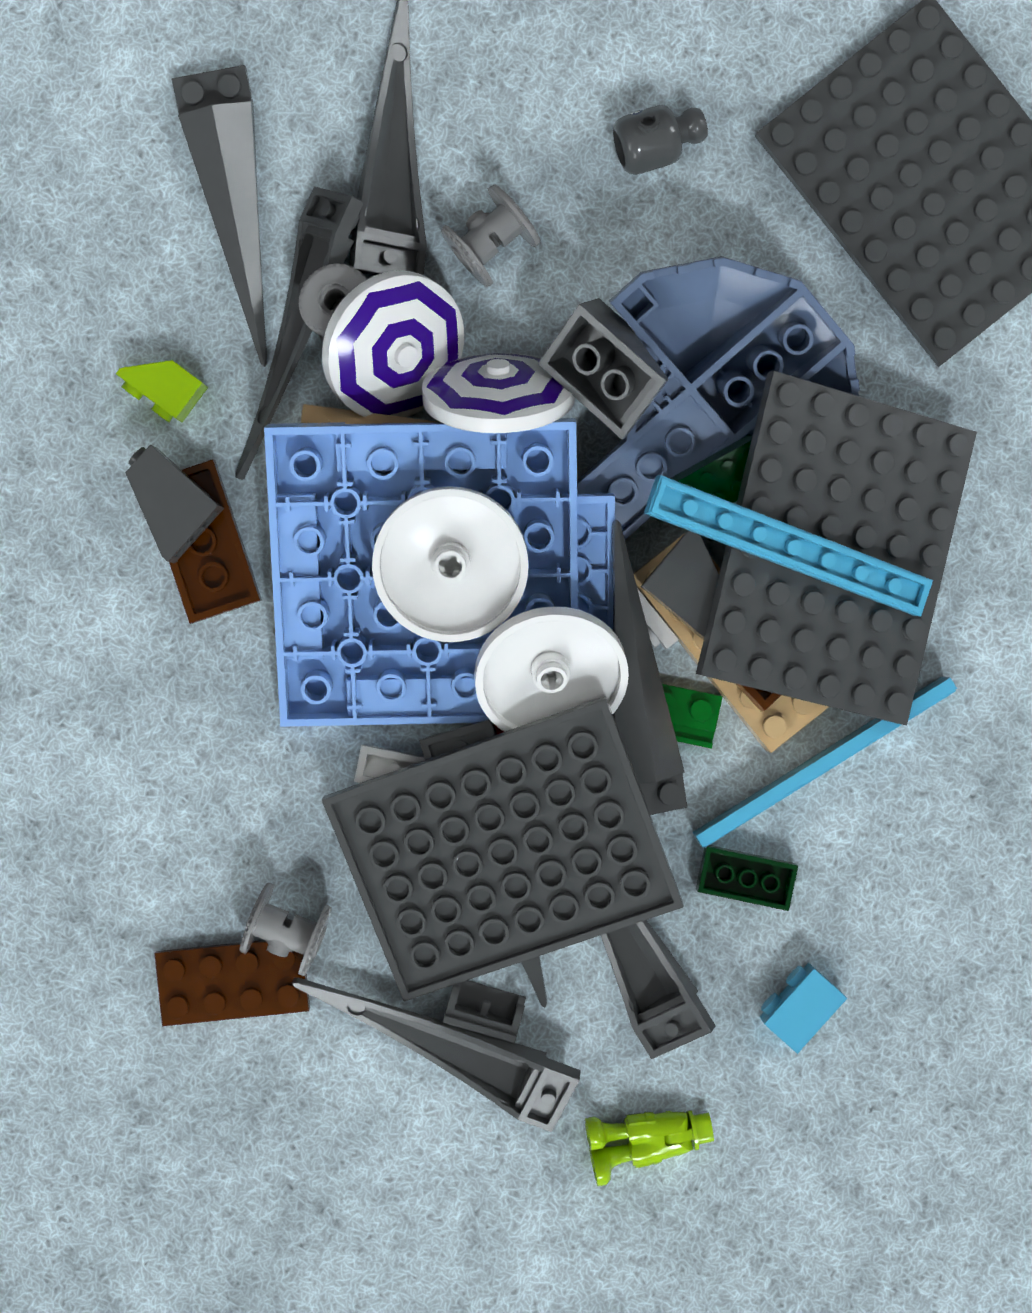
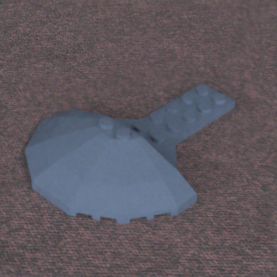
(715, 337)

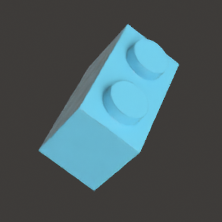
(801, 1007)

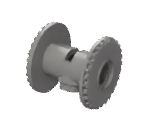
(488, 232)
(324, 292)
(282, 933)

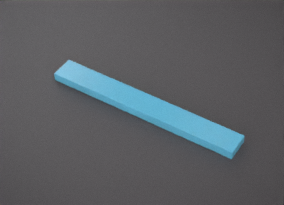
(787, 545)
(817, 765)

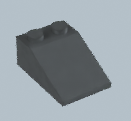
(604, 366)

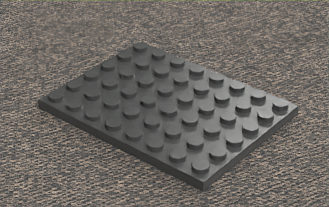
(919, 176)
(864, 481)
(504, 849)

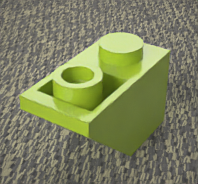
(166, 385)

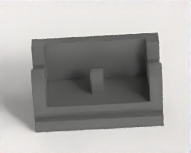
(485, 1010)

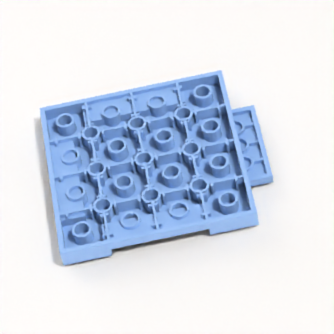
(327, 501)

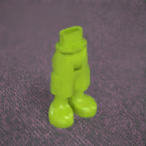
(650, 1139)

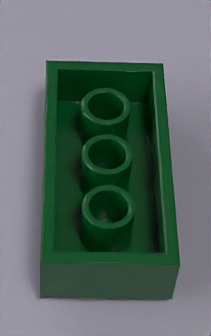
(720, 472)
(746, 877)

